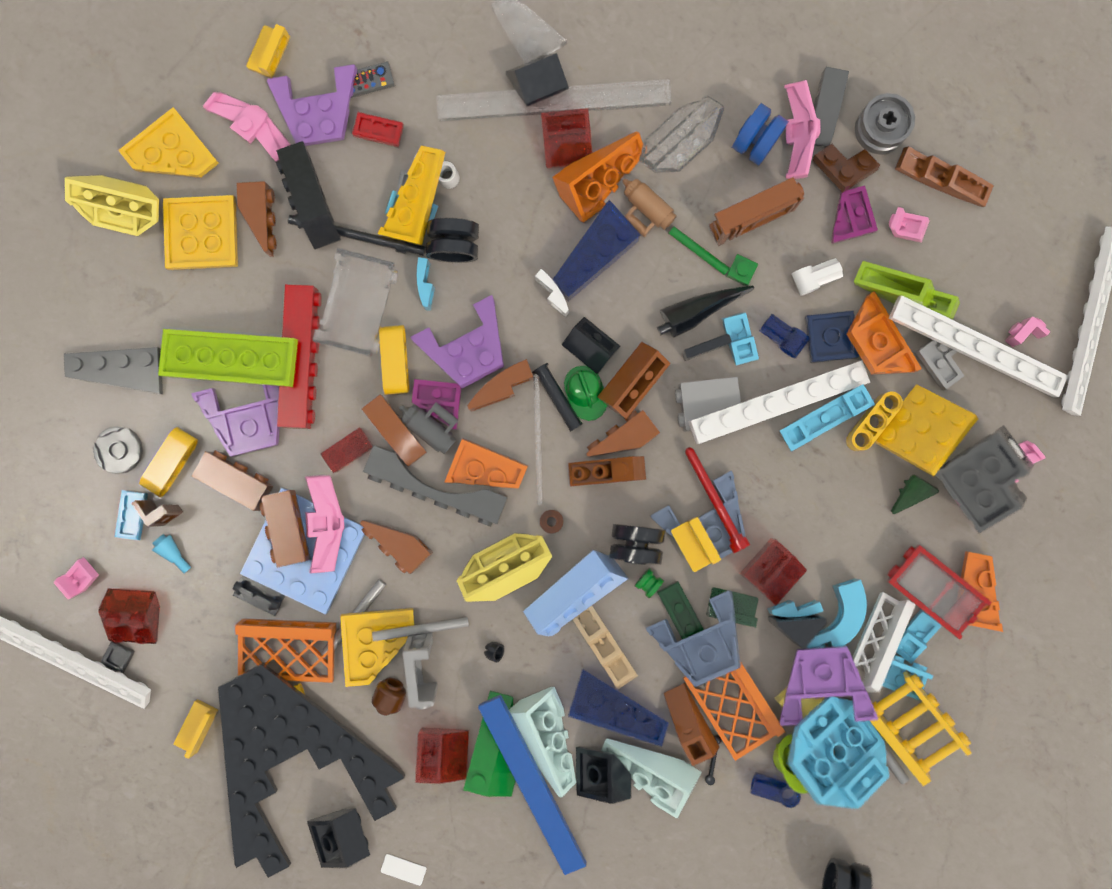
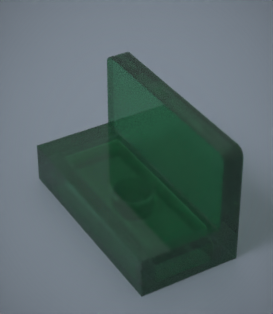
(744, 607)

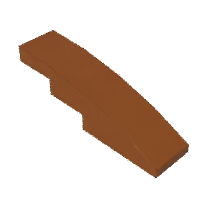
(943, 177)

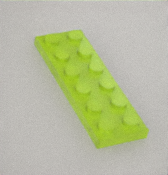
(228, 357)

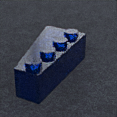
(598, 249)
(608, 708)

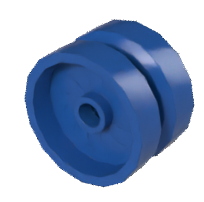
(758, 133)

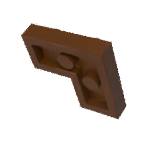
(845, 172)

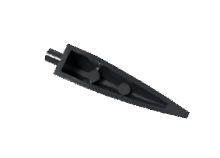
(691, 312)

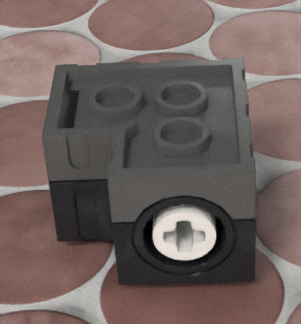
(985, 479)

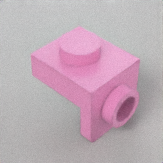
(908, 225)
(1022, 330)
(77, 579)

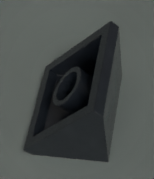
(538, 79)
(799, 629)

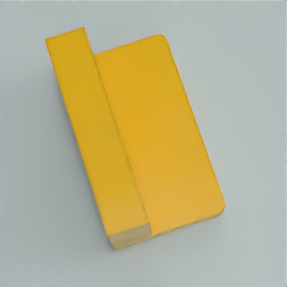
(268, 50)
(695, 544)
(195, 728)

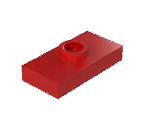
(377, 129)

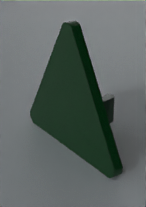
(913, 493)

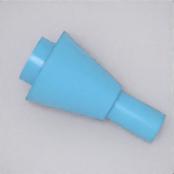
(168, 549)

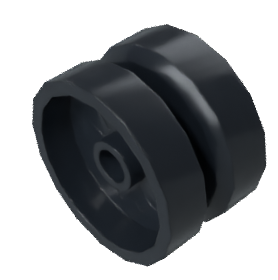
(452, 240)
(636, 546)
(842, 876)

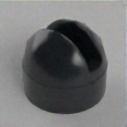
(494, 651)

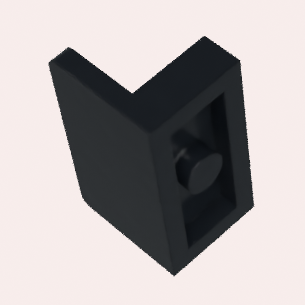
(590, 345)

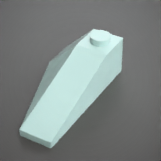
(543, 732)
(661, 776)

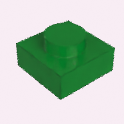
(742, 270)

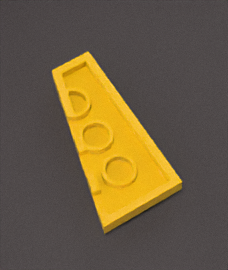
(412, 209)

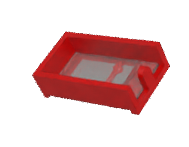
(937, 590)

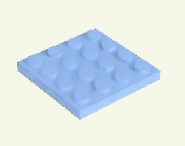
(294, 580)

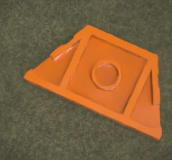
(880, 341)

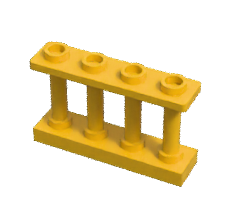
(906, 748)

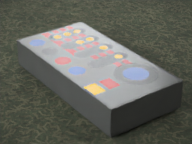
(372, 79)

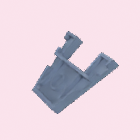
(711, 521)
(707, 652)

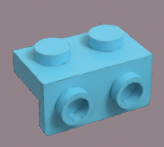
(895, 677)

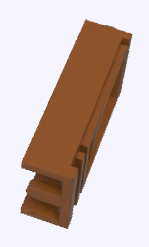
(757, 210)

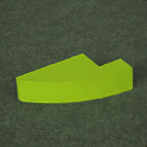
(893, 283)

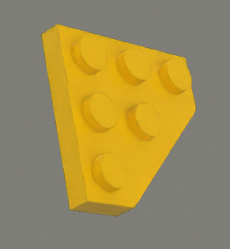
(169, 148)
(361, 655)

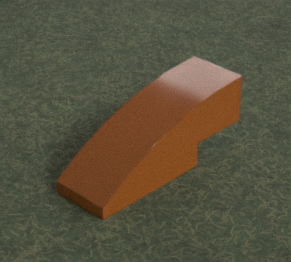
(501, 386)
(394, 430)

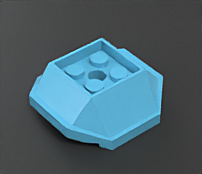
(858, 761)

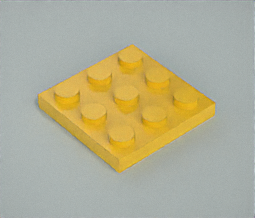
(200, 232)
(926, 429)

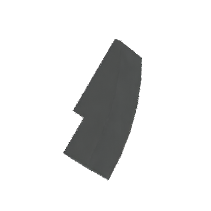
(829, 102)

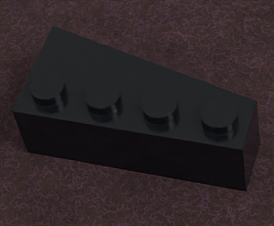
(306, 195)

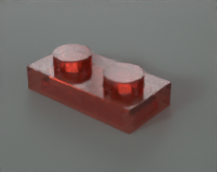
(346, 450)

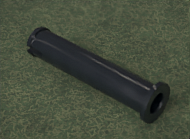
(557, 397)

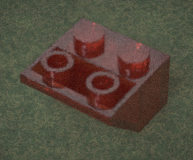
(566, 136)
(773, 571)
(130, 616)
(441, 755)

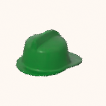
(582, 391)

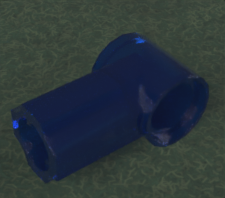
(790, 339)
(772, 789)

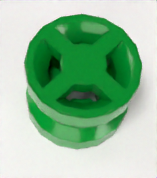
(649, 583)

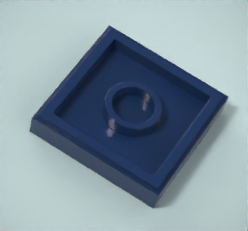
(829, 336)

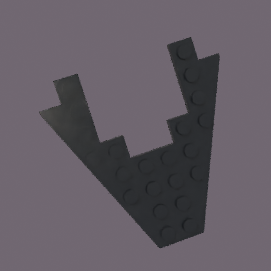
(269, 723)

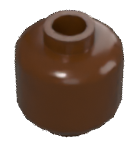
(388, 696)

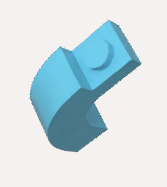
(850, 615)

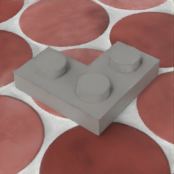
(940, 364)

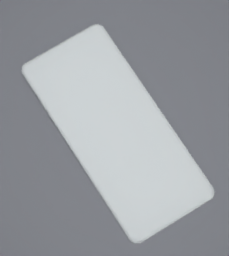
(403, 869)

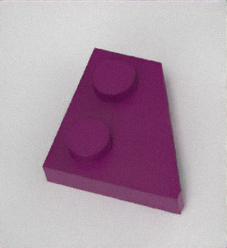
(853, 216)
(446, 394)

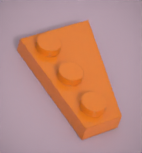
(482, 466)
(980, 574)

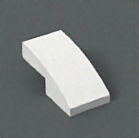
(556, 298)

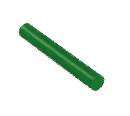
(698, 250)

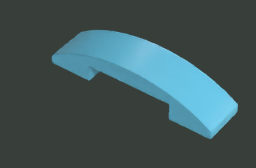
(827, 417)

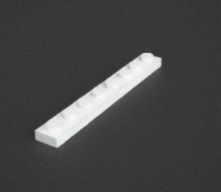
(1091, 328)
(978, 346)
(778, 402)
(74, 663)

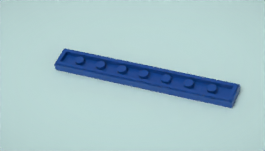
(532, 784)

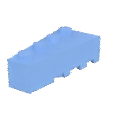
(574, 593)

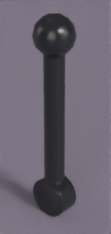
(709, 779)

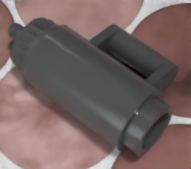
(428, 428)

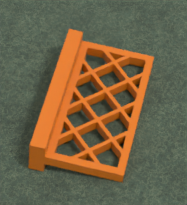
(288, 630)
(754, 698)

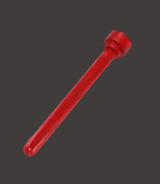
(737, 540)

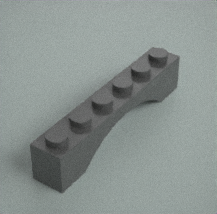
(390, 467)

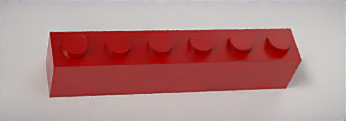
(300, 323)

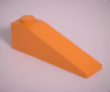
(592, 178)

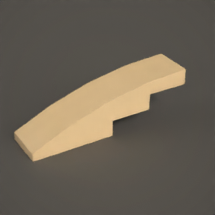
(605, 647)

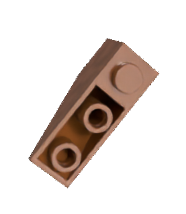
(255, 204)
(632, 435)
(607, 471)
(403, 547)
(690, 725)

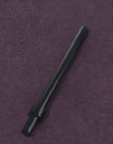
(399, 245)

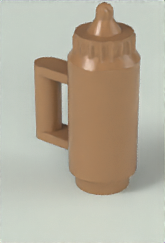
(648, 204)

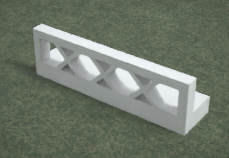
(888, 643)

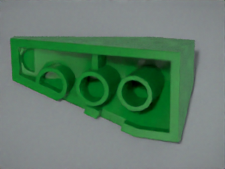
(488, 770)

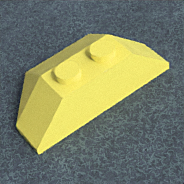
(113, 203)
(504, 567)

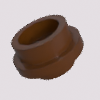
(551, 529)

